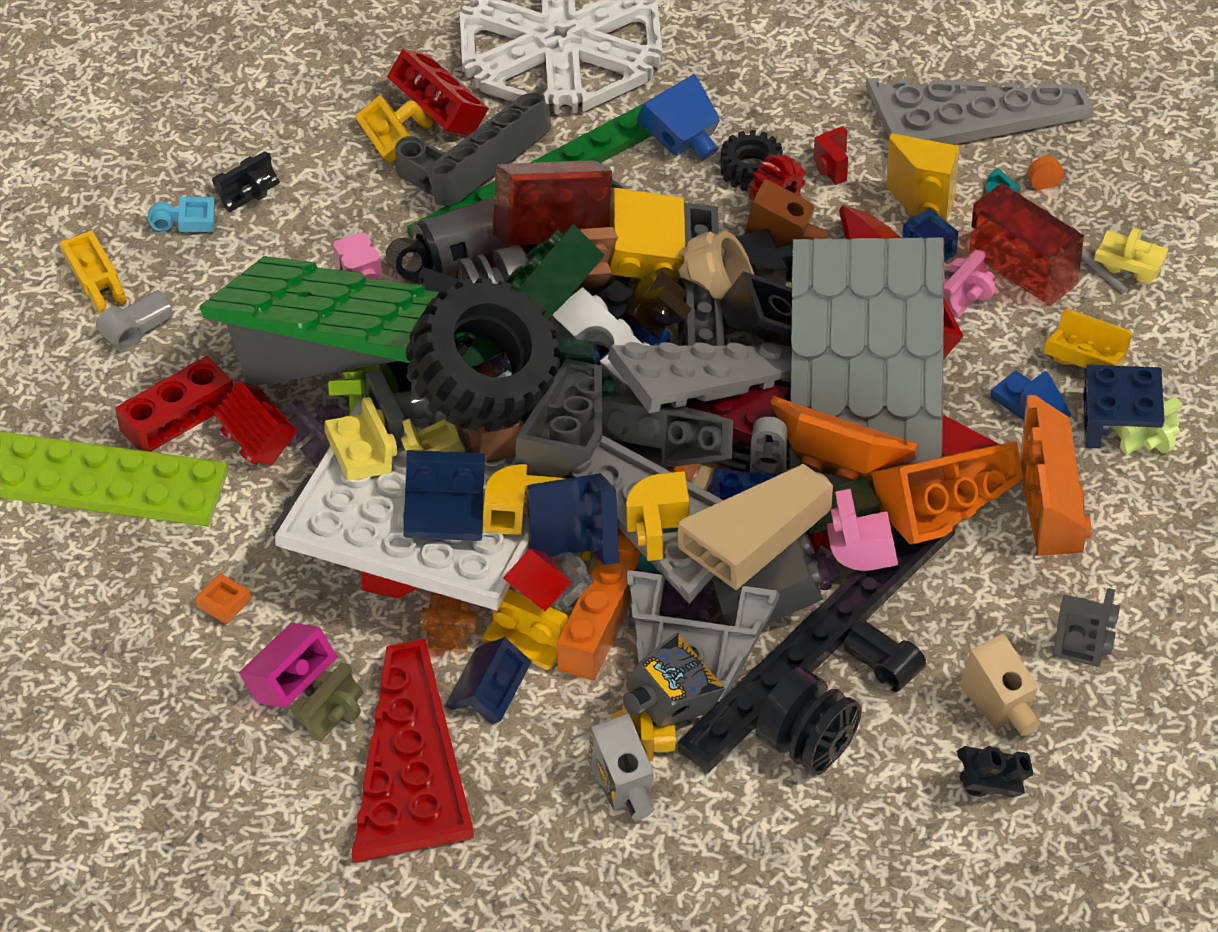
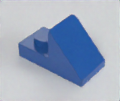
(1015, 388)

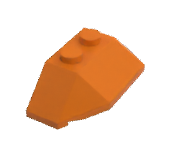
(840, 444)

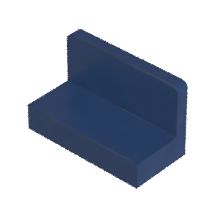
(490, 679)

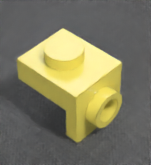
(437, 437)

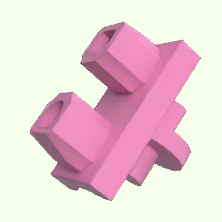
(968, 282)

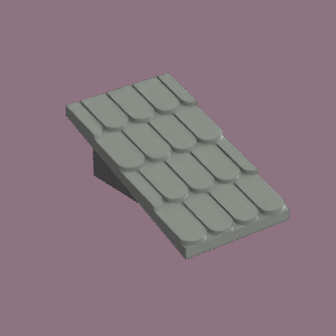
(871, 335)

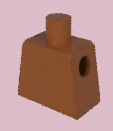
(783, 215)

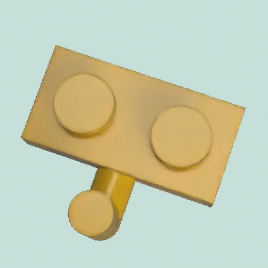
(386, 126)

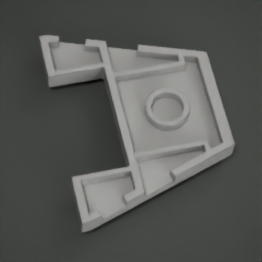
(717, 645)

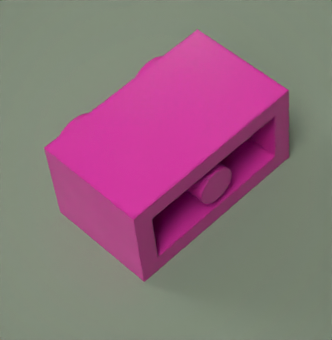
(288, 665)

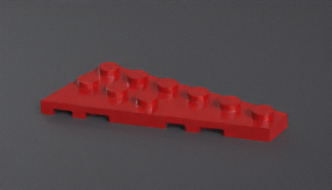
(411, 771)

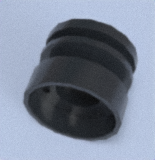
(808, 720)

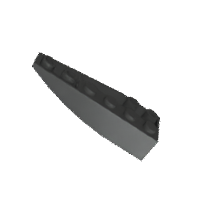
(666, 436)

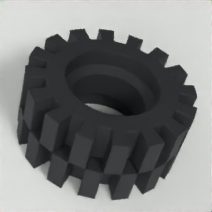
(745, 147)

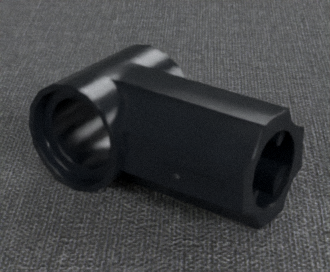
(890, 660)

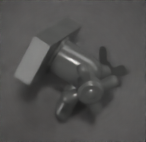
(398, 406)

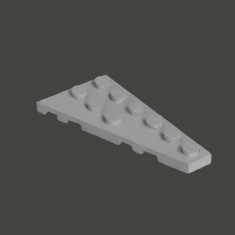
(971, 111)
(698, 371)
(623, 471)

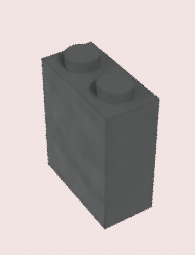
(788, 573)

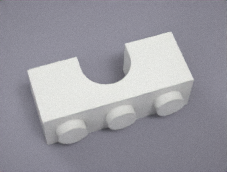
(589, 320)

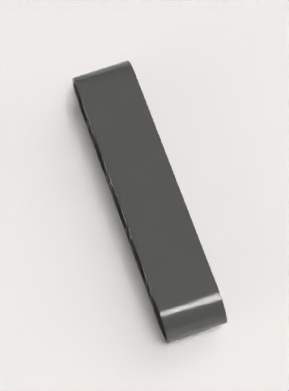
(493, 143)

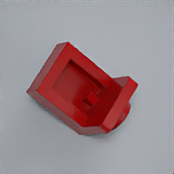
(831, 156)

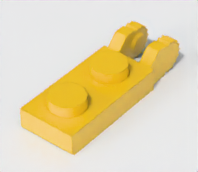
(92, 268)

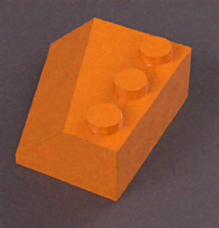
(1052, 481)

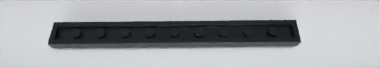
(805, 647)

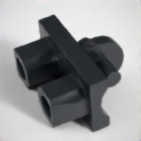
(246, 181)
(994, 771)

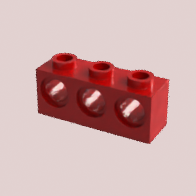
(437, 92)
(173, 405)

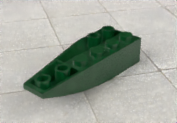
(548, 277)

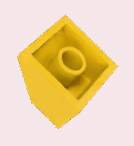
(922, 174)

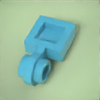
(192, 215)

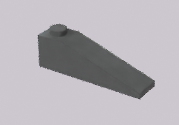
(564, 423)

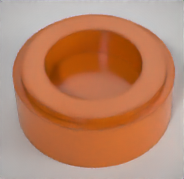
(1045, 172)

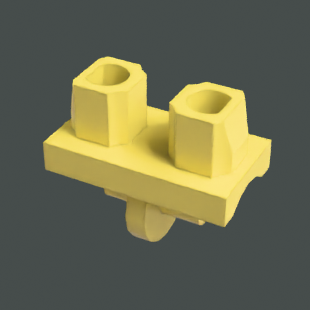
(1132, 255)

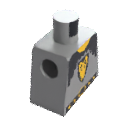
(622, 766)

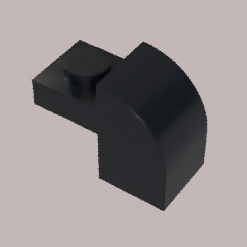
(765, 258)

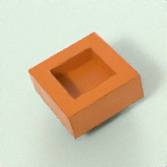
(223, 598)

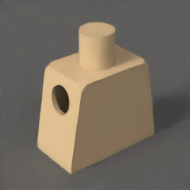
(1000, 685)

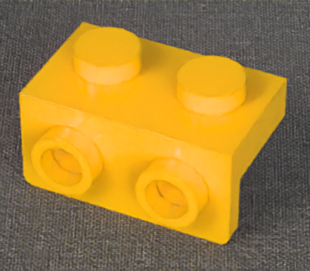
(1087, 341)

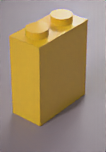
(648, 233)

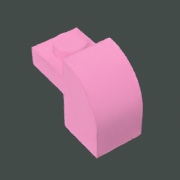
(862, 541)

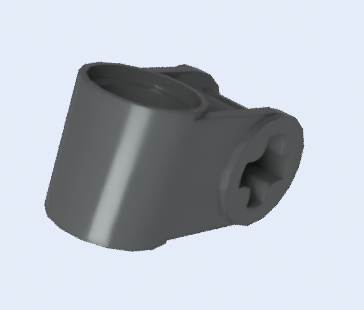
(413, 160)

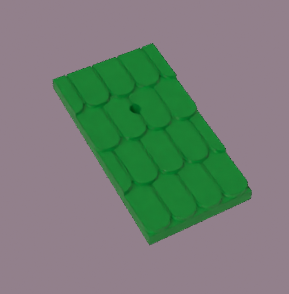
(314, 320)

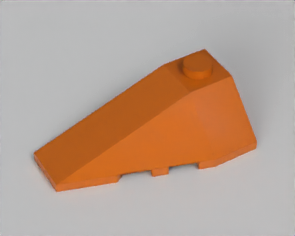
(939, 492)

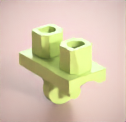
(1160, 438)

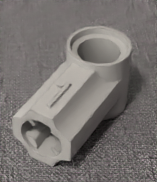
(127, 325)

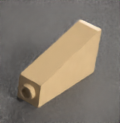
(755, 525)

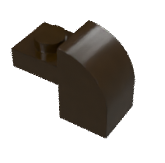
(657, 303)

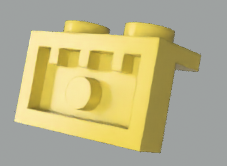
(362, 443)

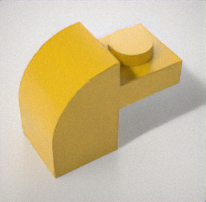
(507, 499)
(656, 505)

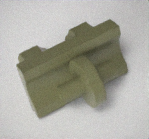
(331, 702)

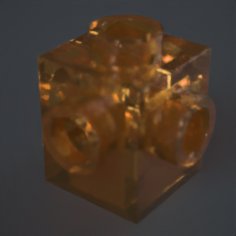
(448, 623)

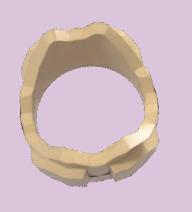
(705, 265)

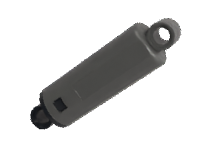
(450, 238)

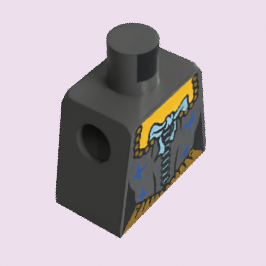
(672, 684)

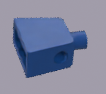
(682, 118)

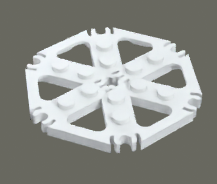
(537, 42)

